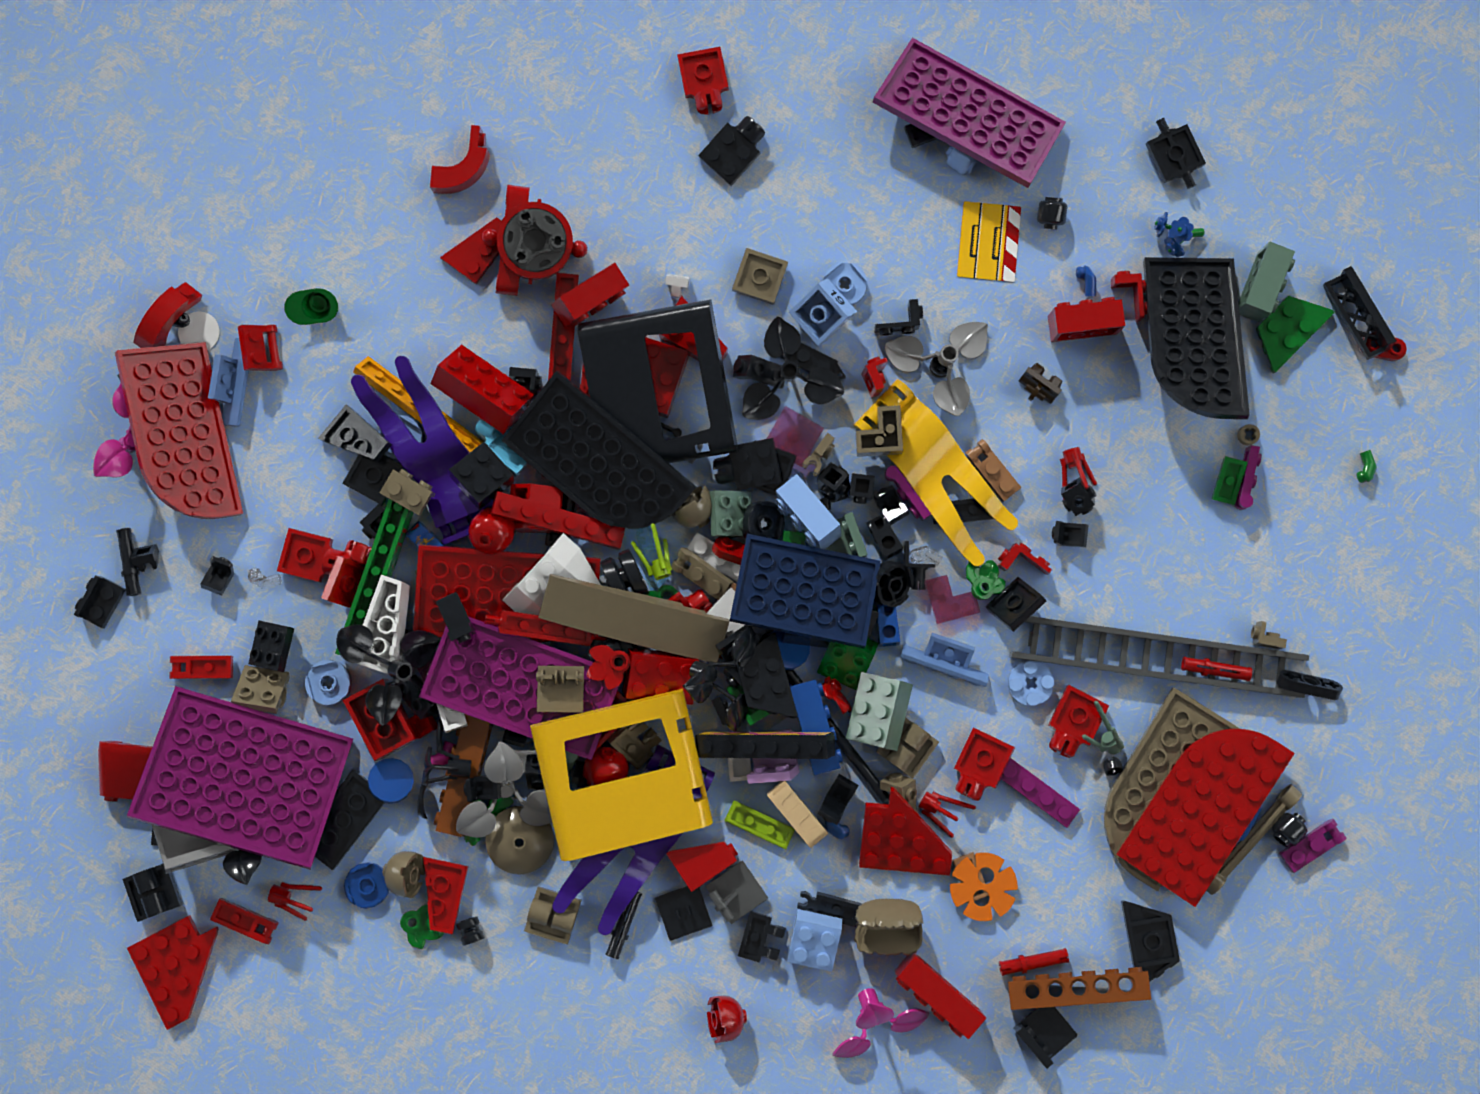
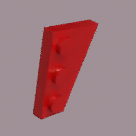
(472, 256)
(444, 891)

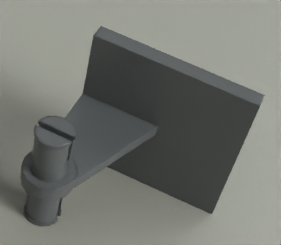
(736, 892)

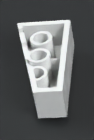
(386, 621)

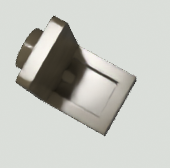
(904, 785)

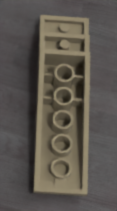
(633, 618)

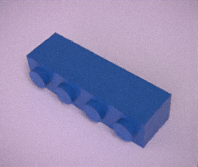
(813, 718)

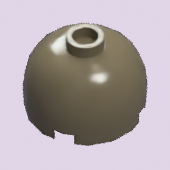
(695, 509)
(403, 873)

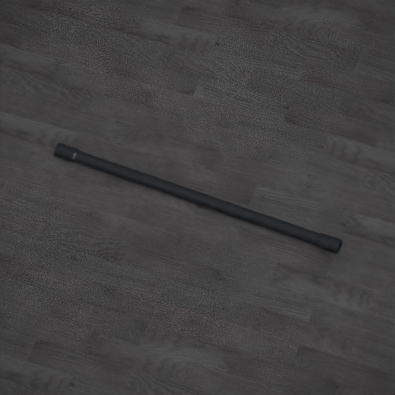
(848, 749)

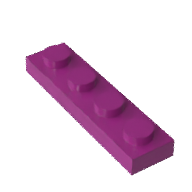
(1039, 793)

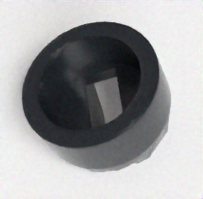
(1112, 767)

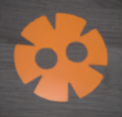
(965, 891)

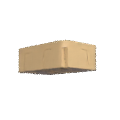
(797, 813)

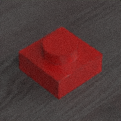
(424, 726)

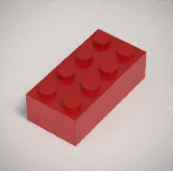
(481, 388)
(942, 996)

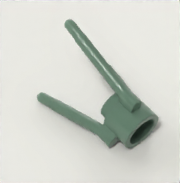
(1110, 740)

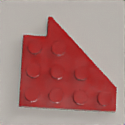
(901, 840)
(174, 967)

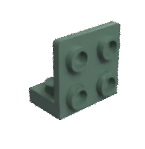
(851, 539)

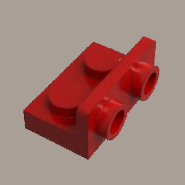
(873, 375)

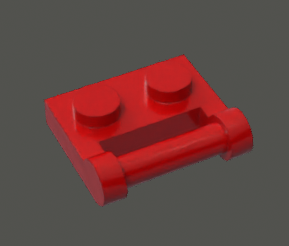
(253, 347)

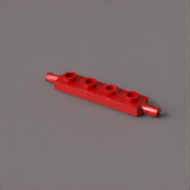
(534, 627)

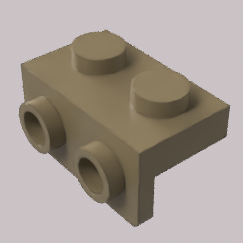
(407, 492)

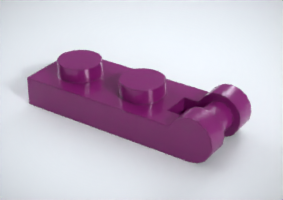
(1249, 479)
(907, 493)
(1312, 846)

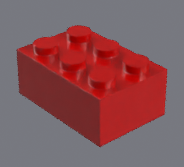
(591, 296)
(1086, 319)
(667, 370)
(656, 673)
(380, 739)

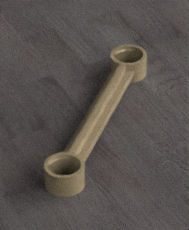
(1285, 800)

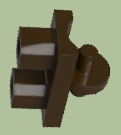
(1040, 386)

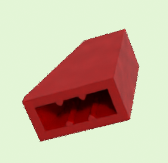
(702, 862)

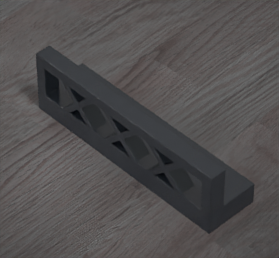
(1367, 310)

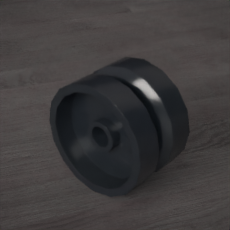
(626, 576)

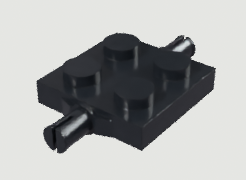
(1175, 153)

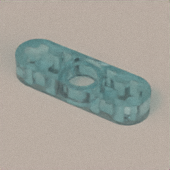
(641, 540)

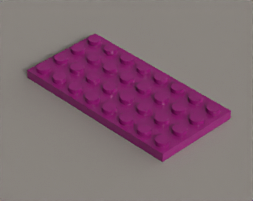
(969, 112)
(497, 682)

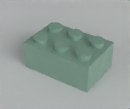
(1265, 281)
(879, 711)

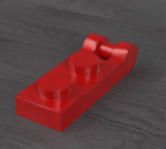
(201, 667)
(243, 921)

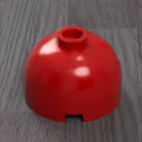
(491, 532)
(605, 766)
(725, 1018)

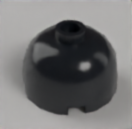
(893, 583)

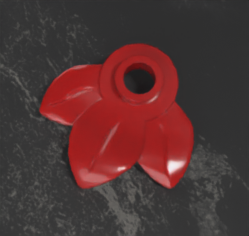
(604, 666)
(832, 691)

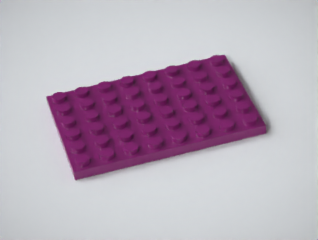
(241, 778)

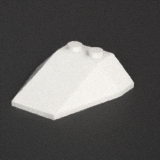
(562, 559)

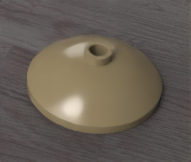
(513, 858)

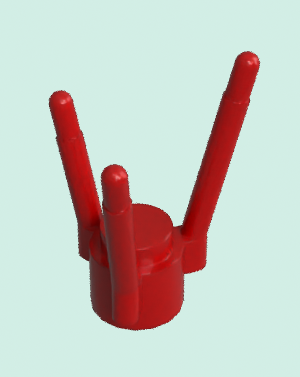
(1075, 459)
(931, 804)
(281, 897)

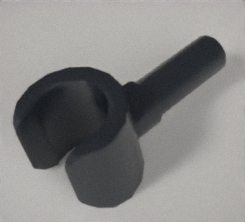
(827, 502)

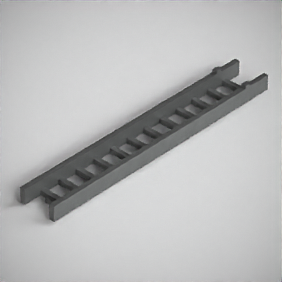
(1033, 639)

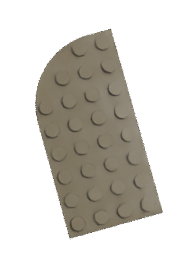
(1171, 731)

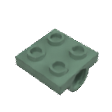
(728, 512)

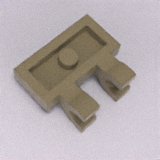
(823, 450)
(635, 750)

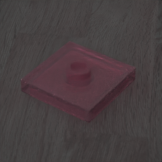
(795, 434)

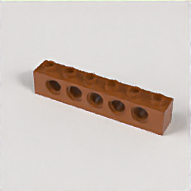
(1139, 990)

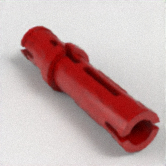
(1190, 664)
(1031, 962)

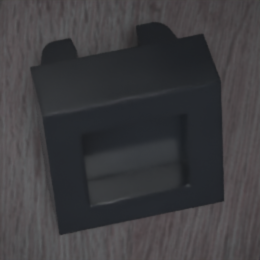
(145, 555)

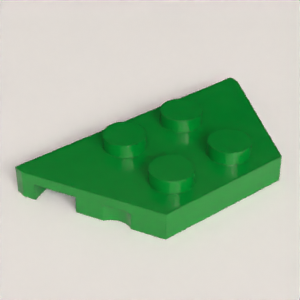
(1290, 328)

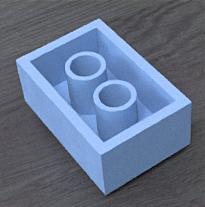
(808, 513)

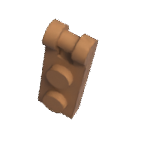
(993, 471)

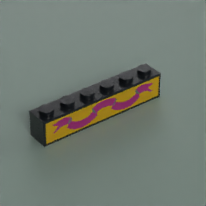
(766, 745)

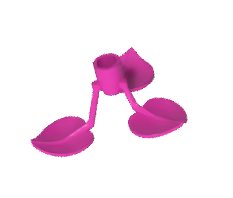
(114, 456)
(873, 1014)

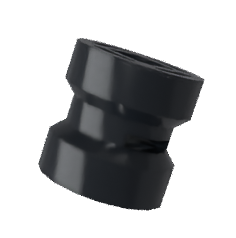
(942, 373)
(472, 935)

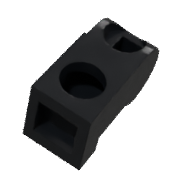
(884, 537)

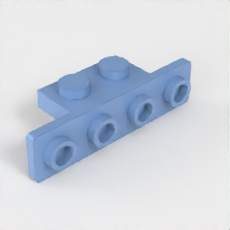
(229, 385)
(948, 657)

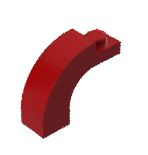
(467, 172)
(163, 314)

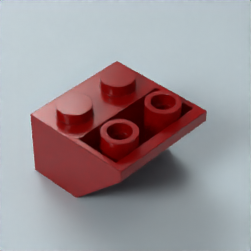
(538, 493)

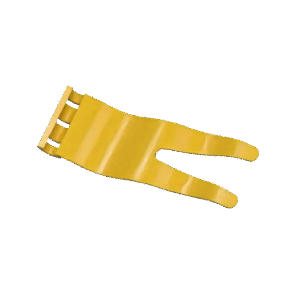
(928, 457)

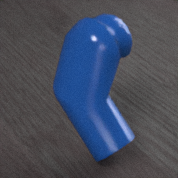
(1089, 278)

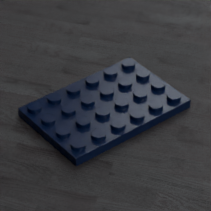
(805, 591)

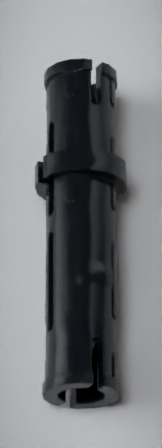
(129, 571)
(615, 949)

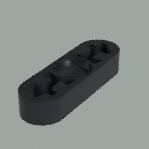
(1309, 684)

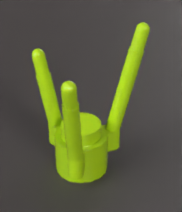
(660, 567)

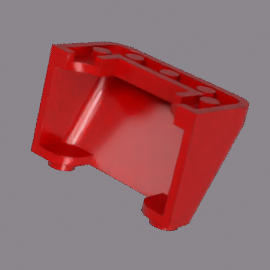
(120, 768)

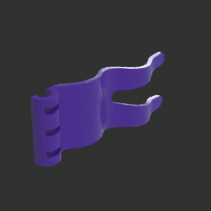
(425, 460)
(642, 864)

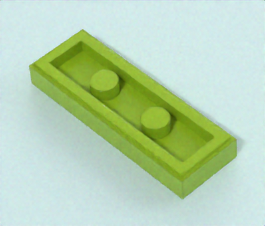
(759, 824)

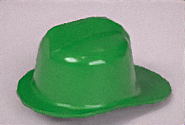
(311, 306)

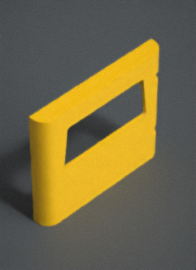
(628, 808)

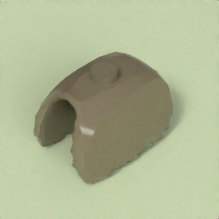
(889, 927)

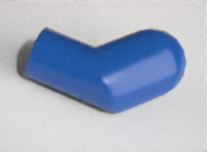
(838, 831)

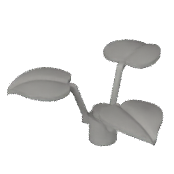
(950, 394)
(503, 767)

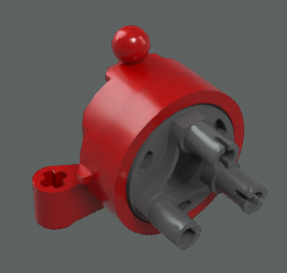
(531, 241)

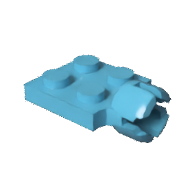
(493, 439)

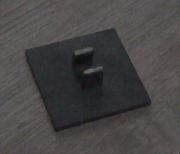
(683, 912)

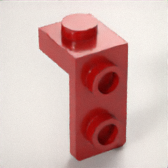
(1125, 279)
(1008, 556)

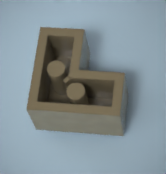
(885, 439)

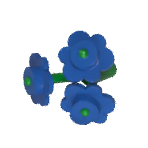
(1180, 230)

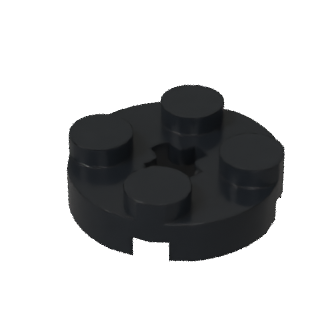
(755, 514)

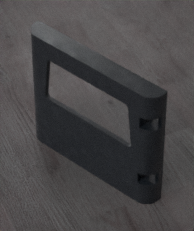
(623, 383)

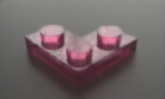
(945, 605)

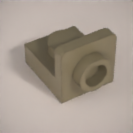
(1269, 640)

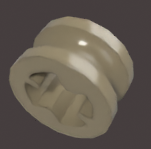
(1241, 434)

